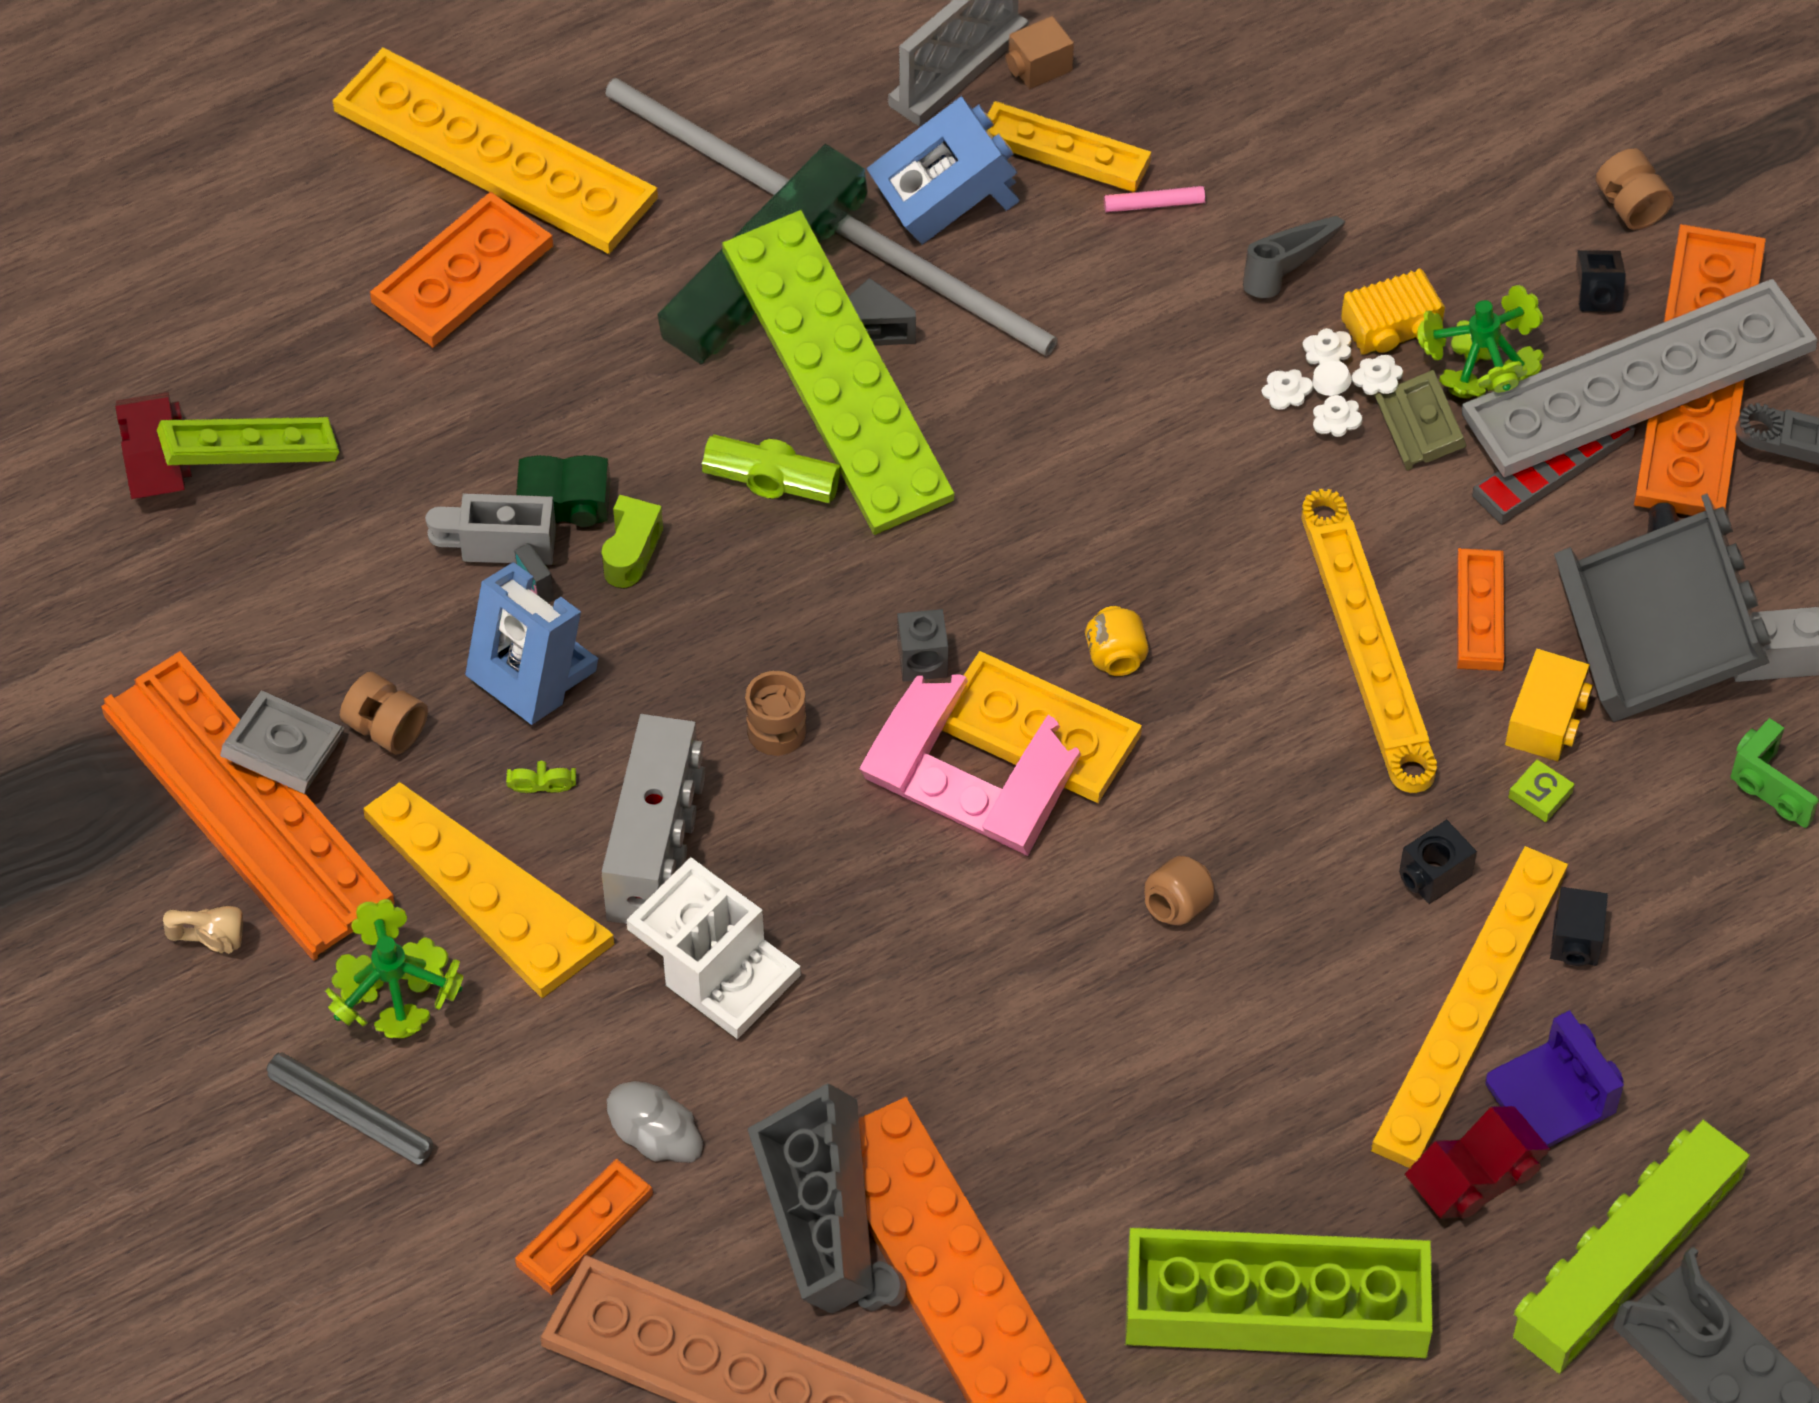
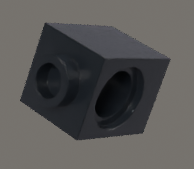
(1439, 845)
(1578, 926)

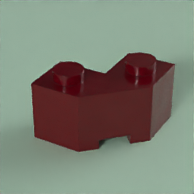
(141, 445)
(1484, 1163)

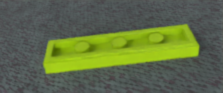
(247, 441)

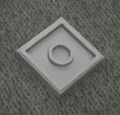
(282, 742)

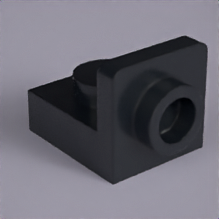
(1600, 280)

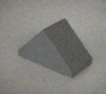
(884, 315)

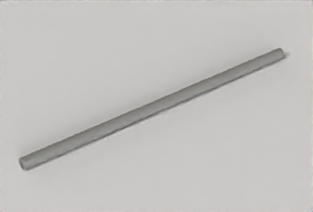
(849, 227)

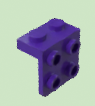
(1560, 1083)

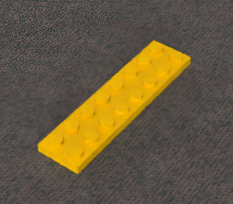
(496, 150)

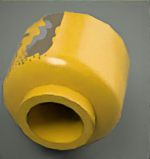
(1116, 641)

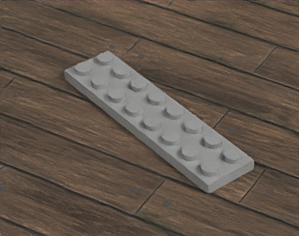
(1639, 377)

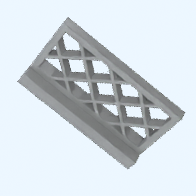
(951, 54)

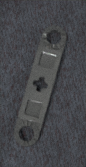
(1788, 433)

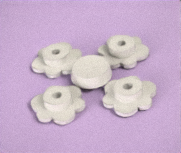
(1331, 379)

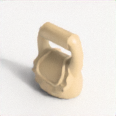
(215, 928)

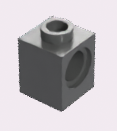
(922, 644)

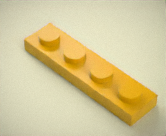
(1070, 147)

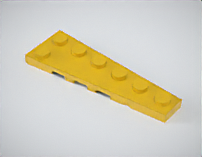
(510, 909)

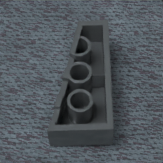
(818, 1194)

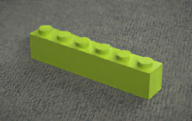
(1629, 1246)

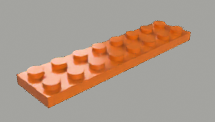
(1693, 445)
(953, 1268)

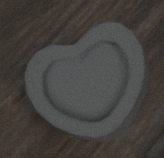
(888, 1287)

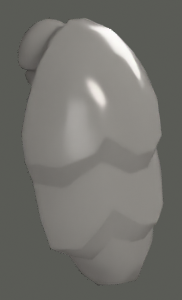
(654, 1122)

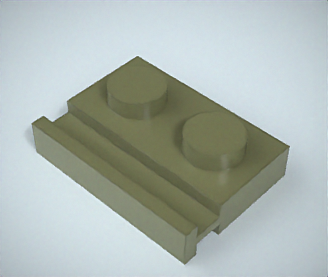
(1420, 420)

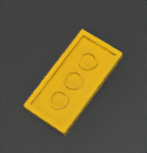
(1007, 706)

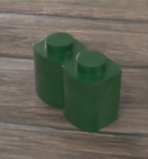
(576, 483)

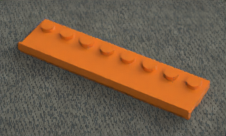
(259, 825)

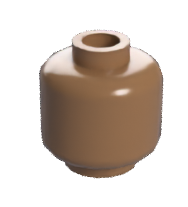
(1178, 890)

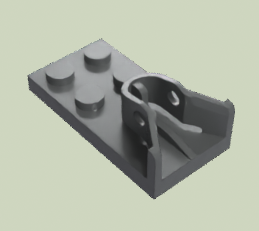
(1707, 1344)

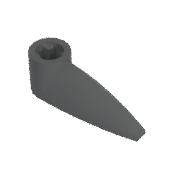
(1283, 252)

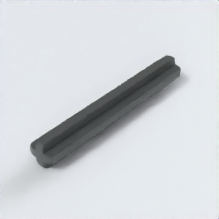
(350, 1108)

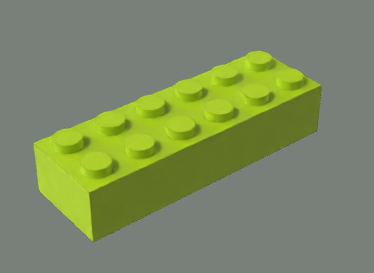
(1278, 1292)

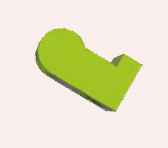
(636, 536)

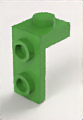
(1760, 779)

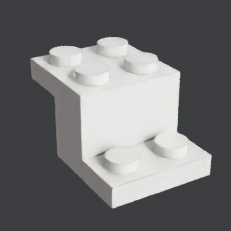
(713, 947)

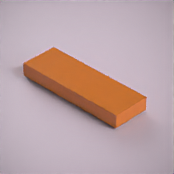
(1480, 609)
(584, 1226)

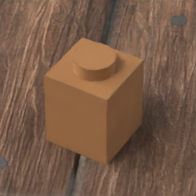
(1040, 52)

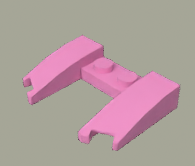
(1007, 815)

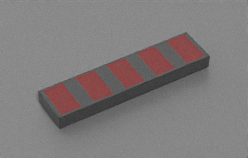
(1512, 494)

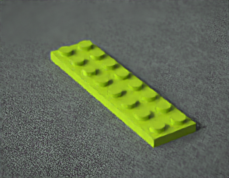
(838, 372)

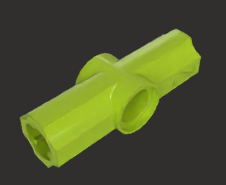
(771, 468)

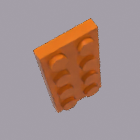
(461, 269)

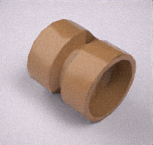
(1634, 189)
(383, 712)
(776, 713)

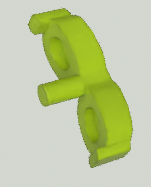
(551, 781)

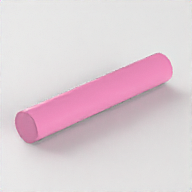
(1154, 199)

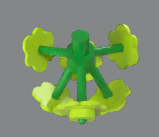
(1480, 340)
(390, 962)

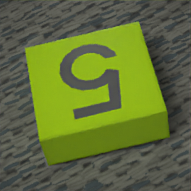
(1541, 790)

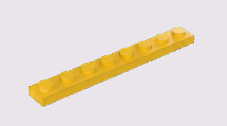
(1469, 1008)

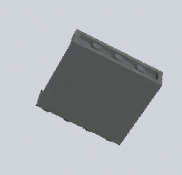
(1665, 613)

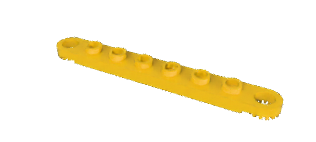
(1369, 641)

